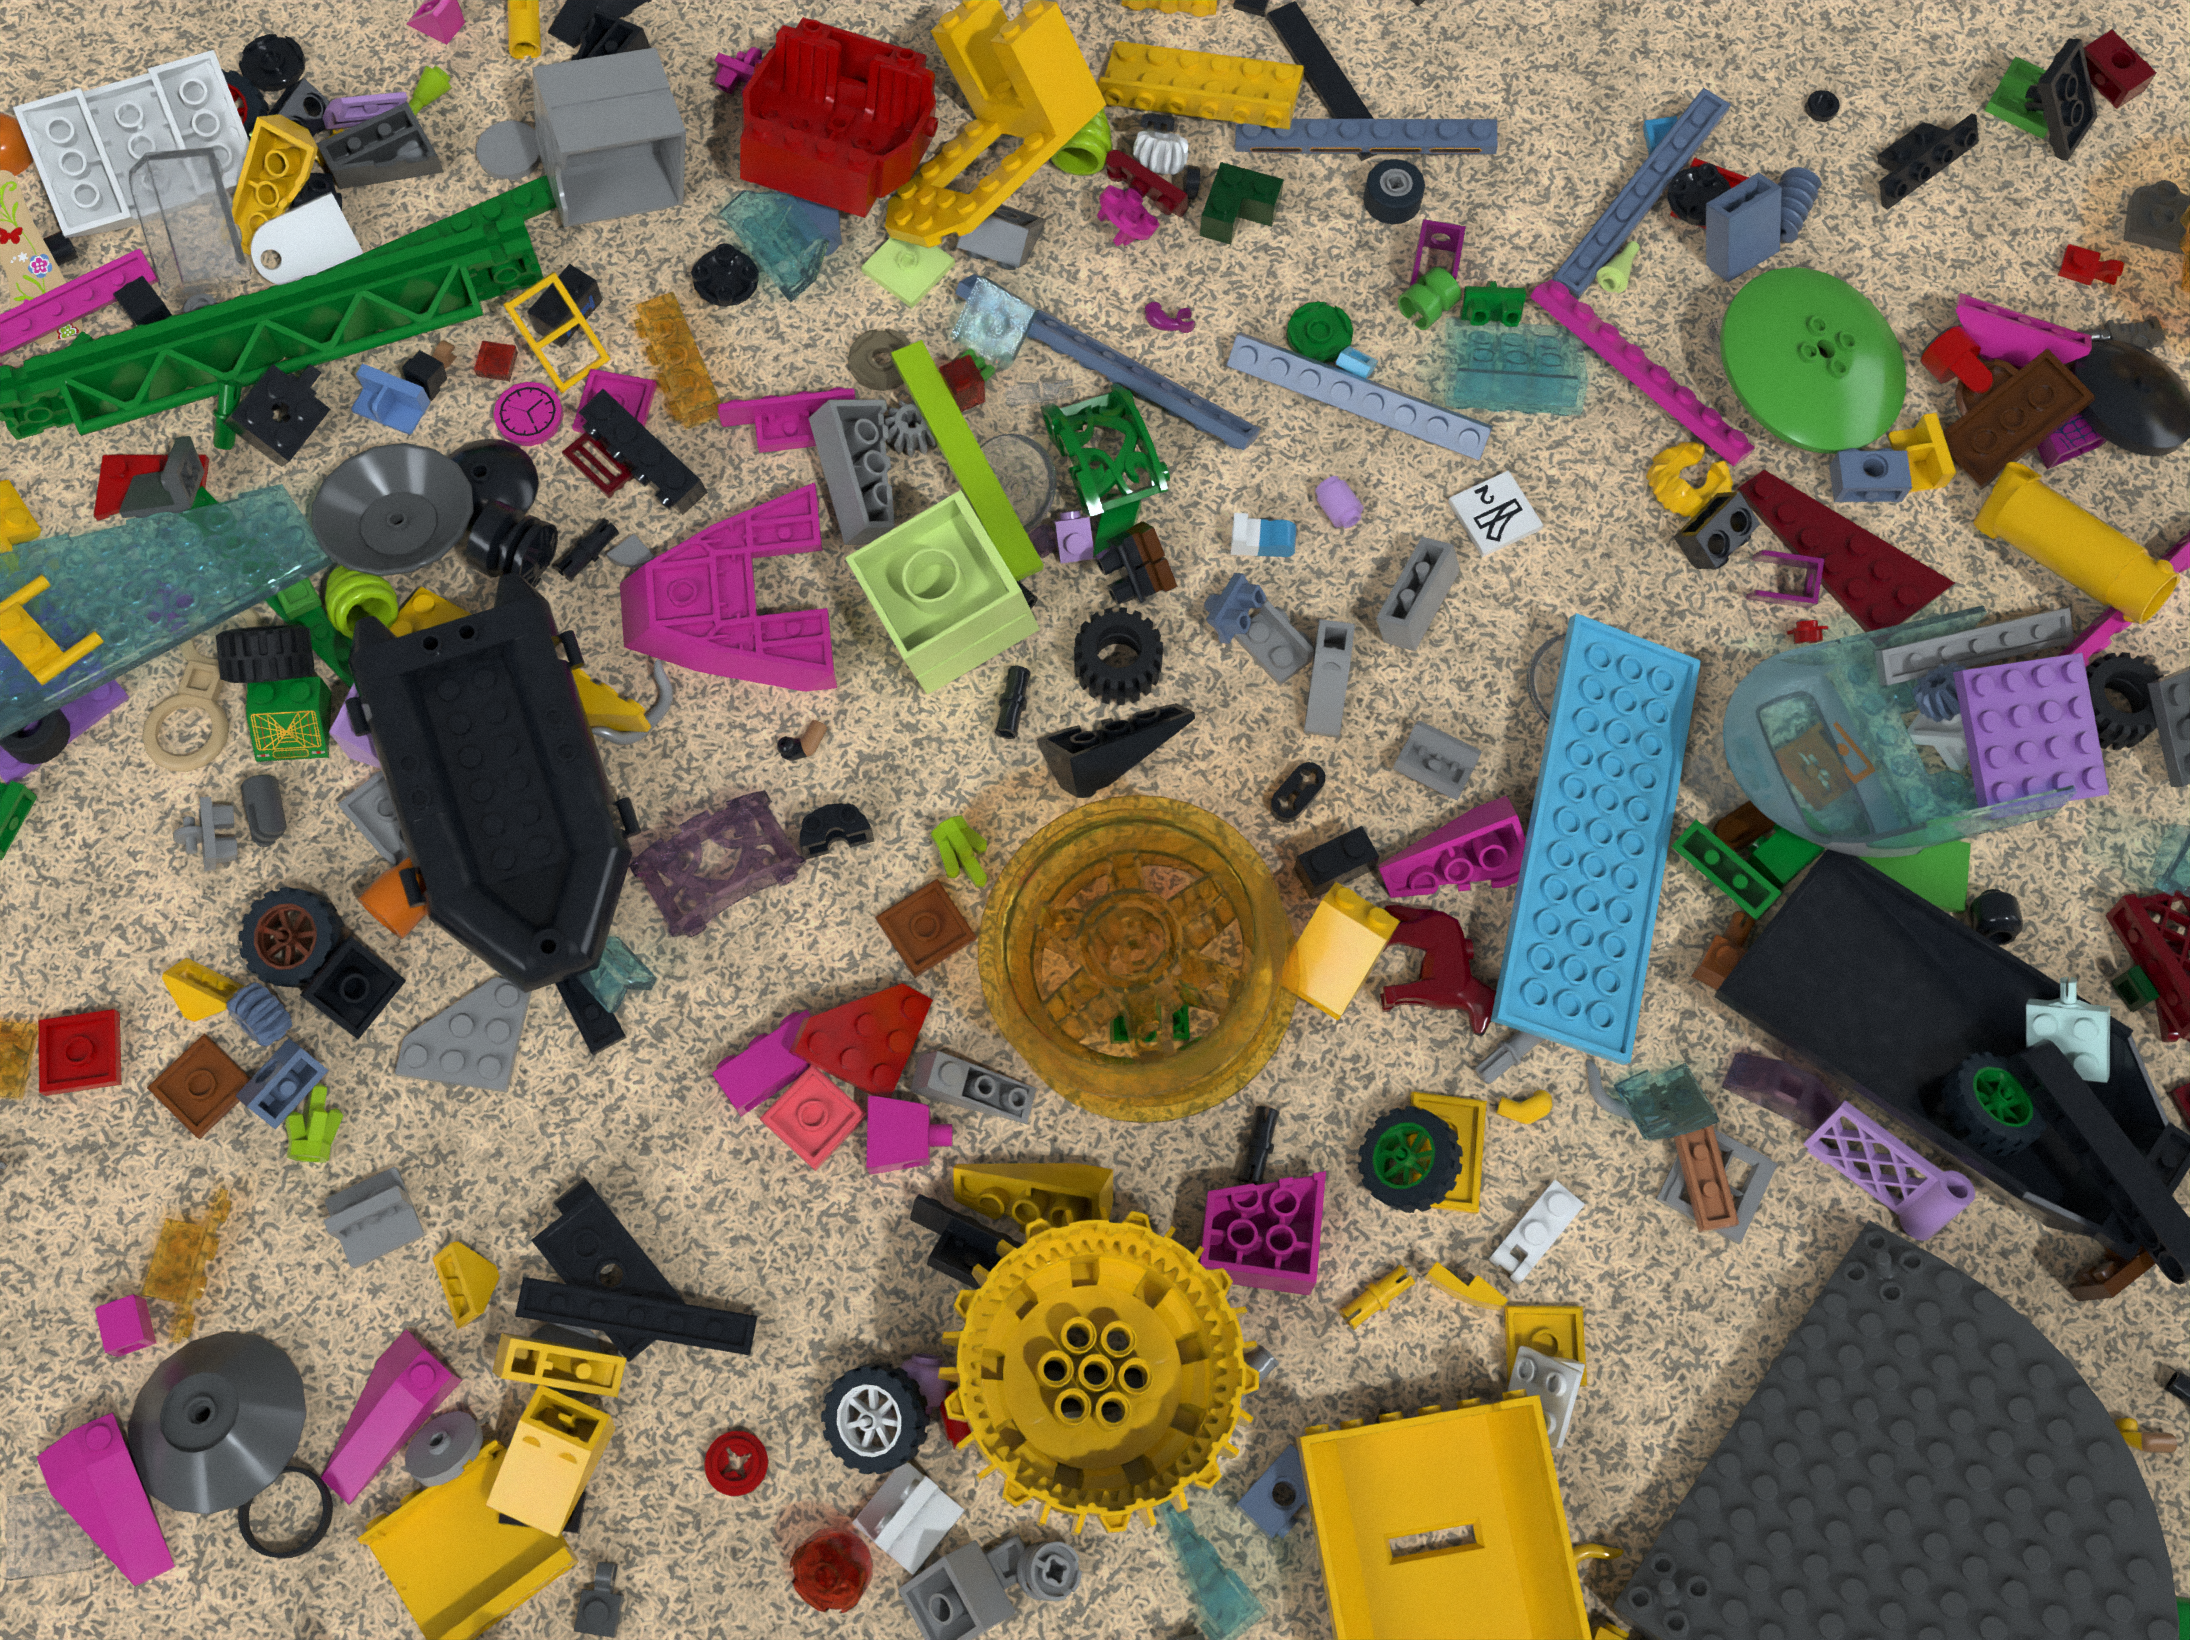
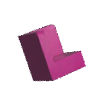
(125, 1325)

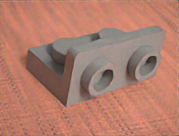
(1276, 644)

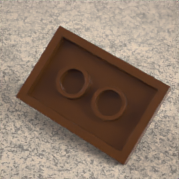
(2110, 1275)

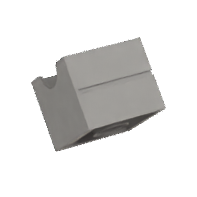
(609, 136)

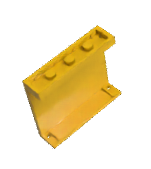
(456, 1560)

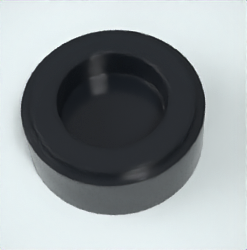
(1822, 106)
(1191, 181)

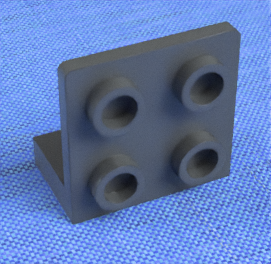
(167, 490)

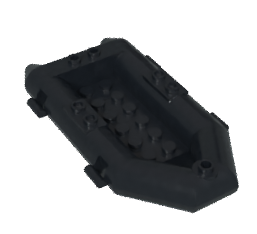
(497, 784)

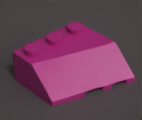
(1266, 1233)

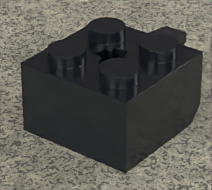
(293, 399)

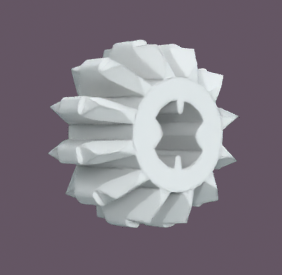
(1161, 151)

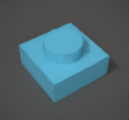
(1356, 362)

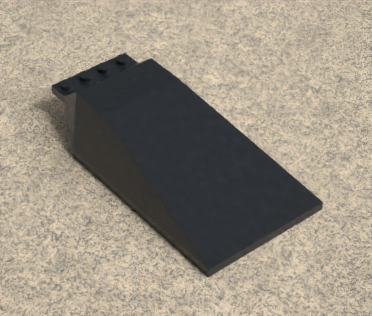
(1899, 995)

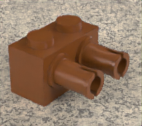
(1724, 952)

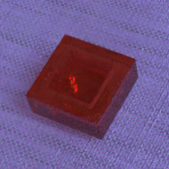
(496, 361)

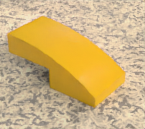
(1478, 1293)

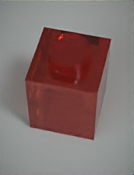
(964, 382)

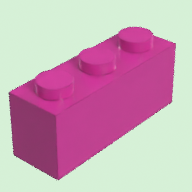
(762, 1067)

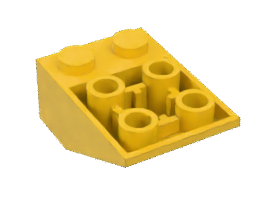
(550, 1460)

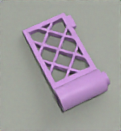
(1922, 1209)

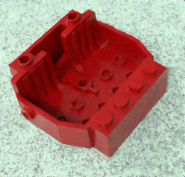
(836, 117)

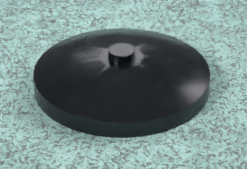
(2137, 398)

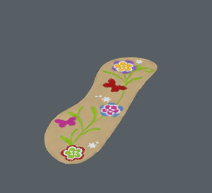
(25, 254)

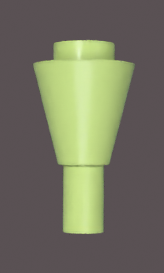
(1616, 273)

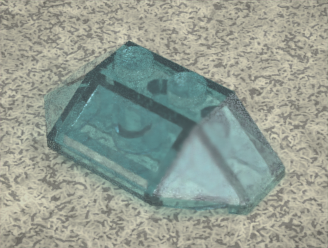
(779, 238)

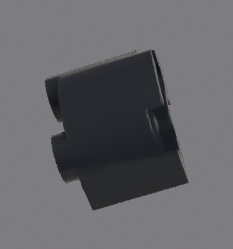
(833, 824)

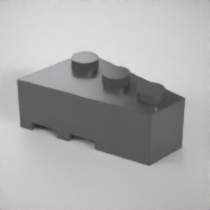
(380, 150)

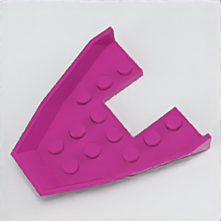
(701, 602)

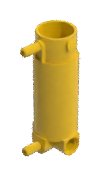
(2076, 544)

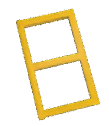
(577, 319)

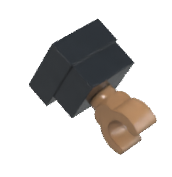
(430, 370)

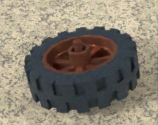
(259, 928)

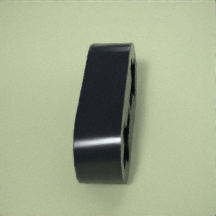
(1291, 787)

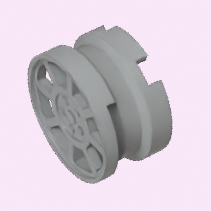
(1049, 1570)

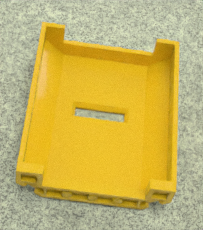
(1438, 1474)

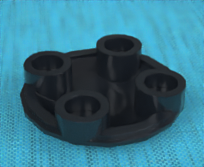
(1693, 189)
(725, 276)

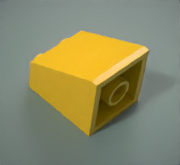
(1341, 949)

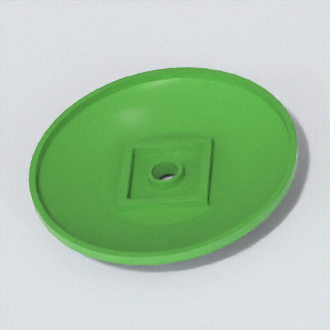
(1784, 381)

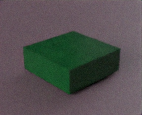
(2135, 988)

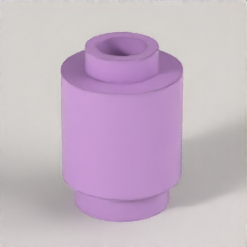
(1339, 502)

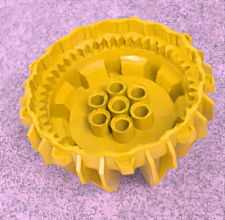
(1175, 1333)

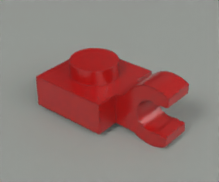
(2084, 266)

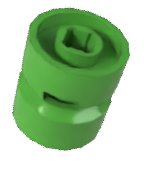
(1430, 296)

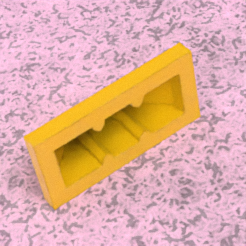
(198, 989)
(466, 1281)

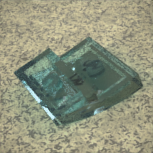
(1666, 1103)

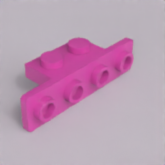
(783, 420)

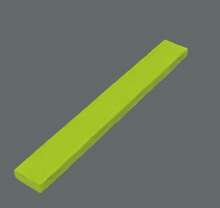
(966, 459)

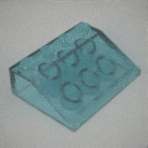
(1513, 368)

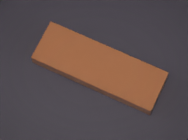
(1706, 1180)

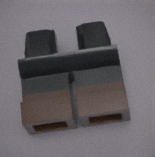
(1140, 563)

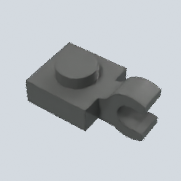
(600, 1608)

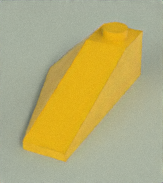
(272, 173)
(1034, 1190)

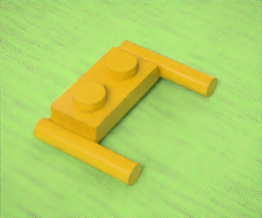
(31, 643)

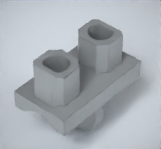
(214, 849)

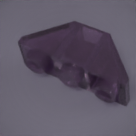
(1781, 1089)

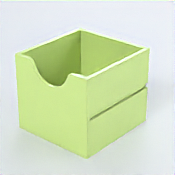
(943, 592)

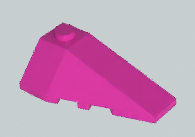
(1471, 848)
(396, 1401)
(101, 1490)

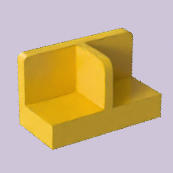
(1926, 452)

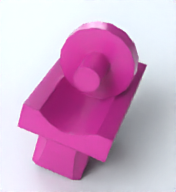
(736, 70)

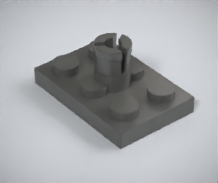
(2172, 714)

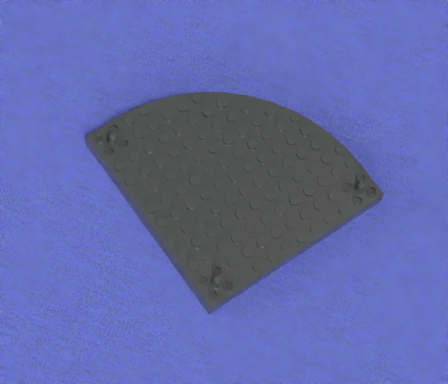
(1912, 1481)

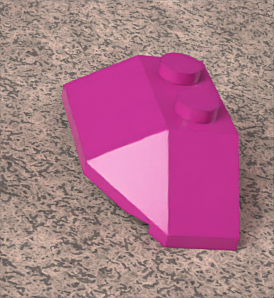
(2017, 336)

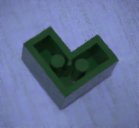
(1239, 195)

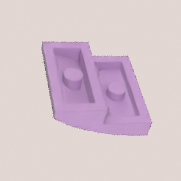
(354, 110)

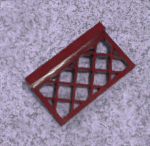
(2150, 951)

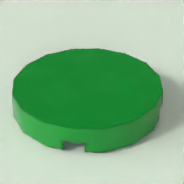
(1312, 339)

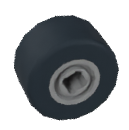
(1395, 204)

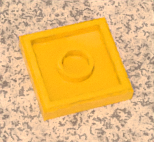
(1547, 1329)

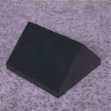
(352, 987)

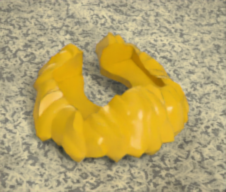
(1675, 491)

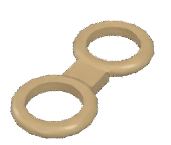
(198, 689)

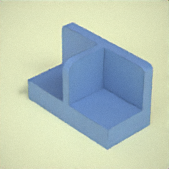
(390, 400)

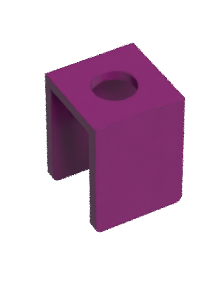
(1425, 239)
(1812, 580)

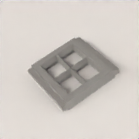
(1748, 1197)

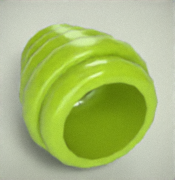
(1087, 149)
(358, 595)

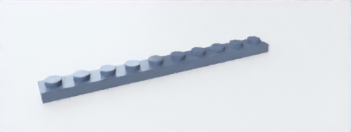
(1139, 378)

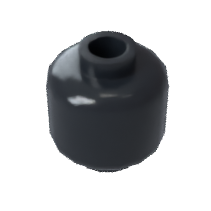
(1996, 916)

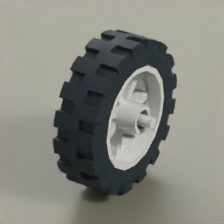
(842, 1428)

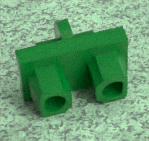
(1493, 304)

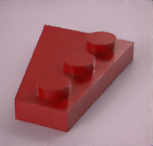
(117, 475)

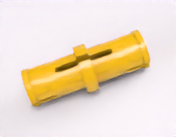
(1377, 1296)

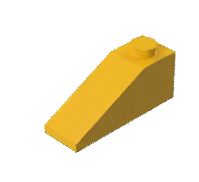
(558, 1365)

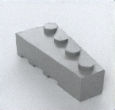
(855, 465)

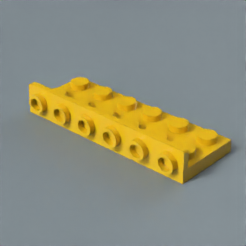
(1202, 84)

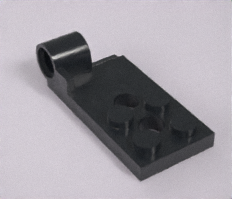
(590, 1239)

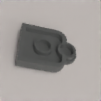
(2155, 216)

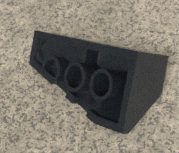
(1099, 757)

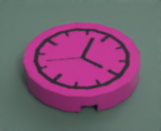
(528, 413)

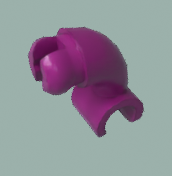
(1158, 319)

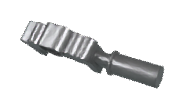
(2144, 335)

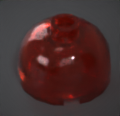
(832, 1569)

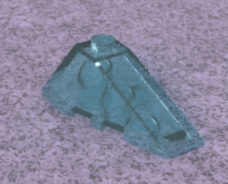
(1217, 1592)

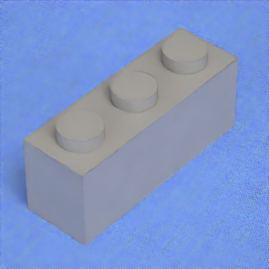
(1418, 593)

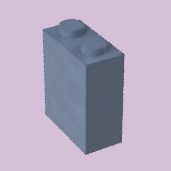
(1743, 227)

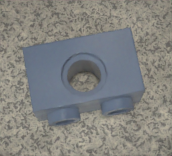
(1852, 484)
(281, 1083)
(1258, 1501)

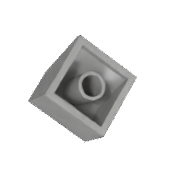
(957, 1596)

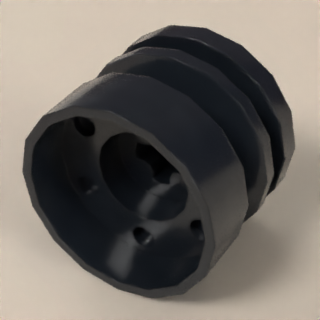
(510, 543)

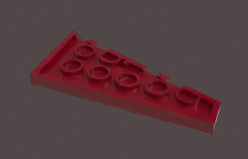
(1860, 570)

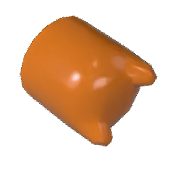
(388, 902)

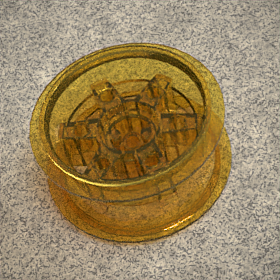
(1031, 914)

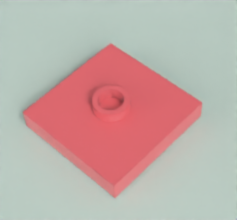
(813, 1117)

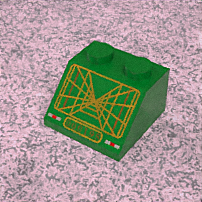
(289, 719)

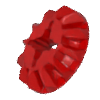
(718, 1459)

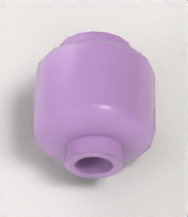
(925, 1370)

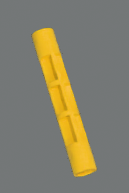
(524, 28)

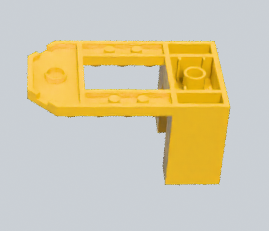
(1020, 82)

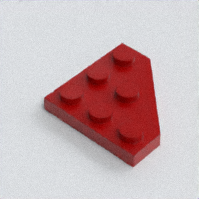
(865, 1038)

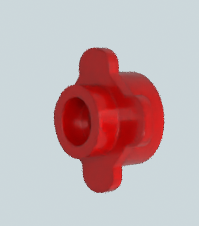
(1808, 632)

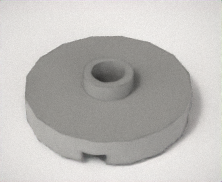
(443, 1448)

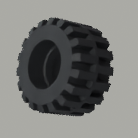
(265, 653)
(2129, 678)
(1112, 681)

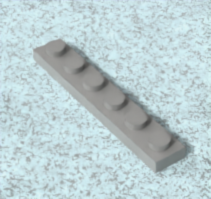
(1975, 645)

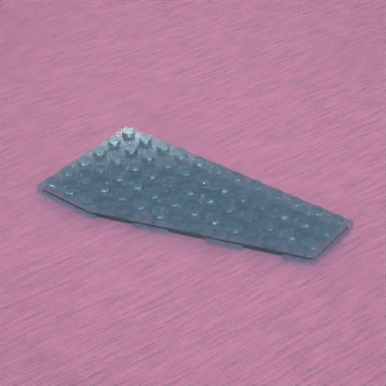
(149, 589)

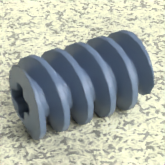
(1797, 198)

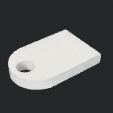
(306, 239)

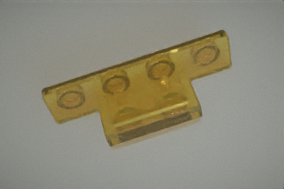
(180, 1261)

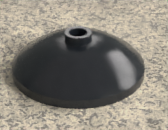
(509, 474)

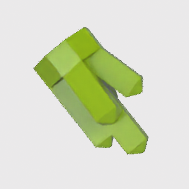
(958, 842)
(314, 1130)

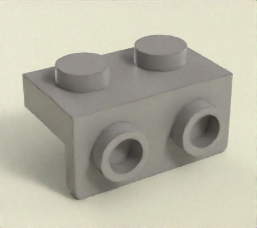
(1437, 760)

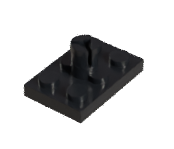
(2065, 98)

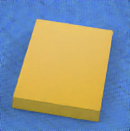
(1468, 1121)

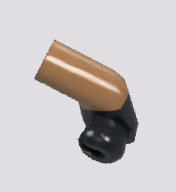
(802, 747)

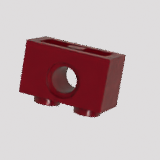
(2117, 69)

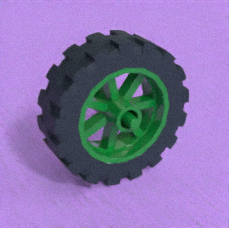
(1999, 1099)
(1379, 1149)

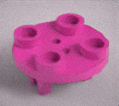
(1127, 213)

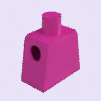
(901, 1135)

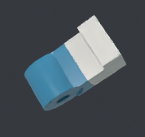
(1262, 537)

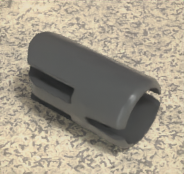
(263, 809)

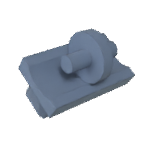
(1230, 610)

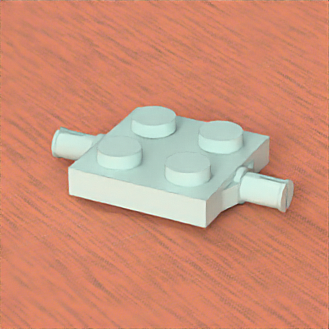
(2075, 1028)

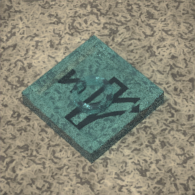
(994, 322)

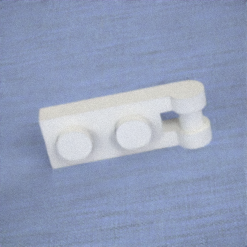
(1537, 1230)

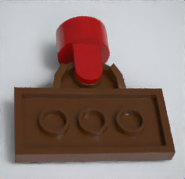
(2001, 407)

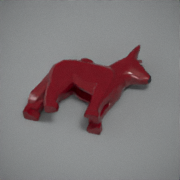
(1444, 971)

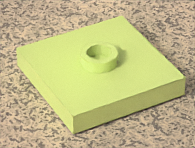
(907, 269)

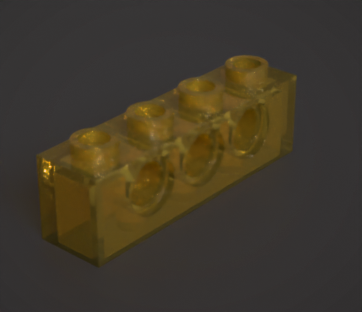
(665, 316)

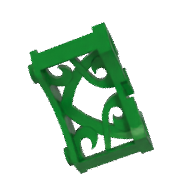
(1114, 411)

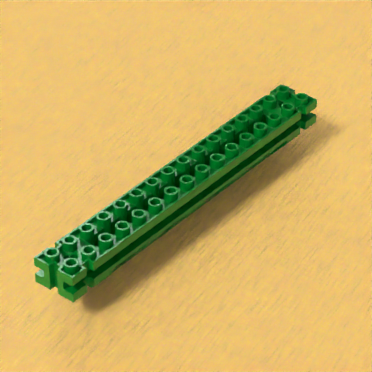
(239, 339)

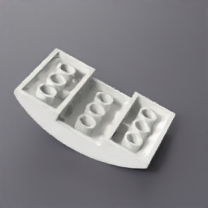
(95, 137)

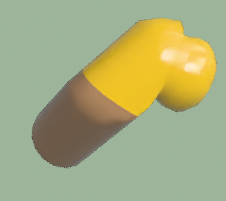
(2146, 1441)

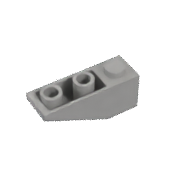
(1329, 678)
(972, 1087)

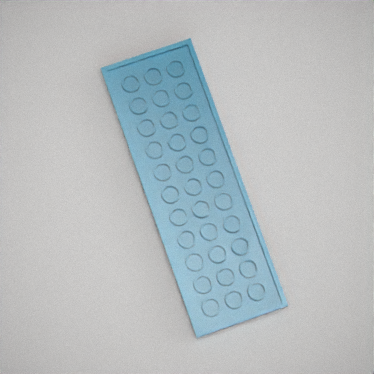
(1597, 841)

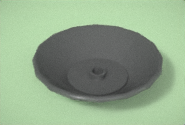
(387, 486)
(245, 1441)

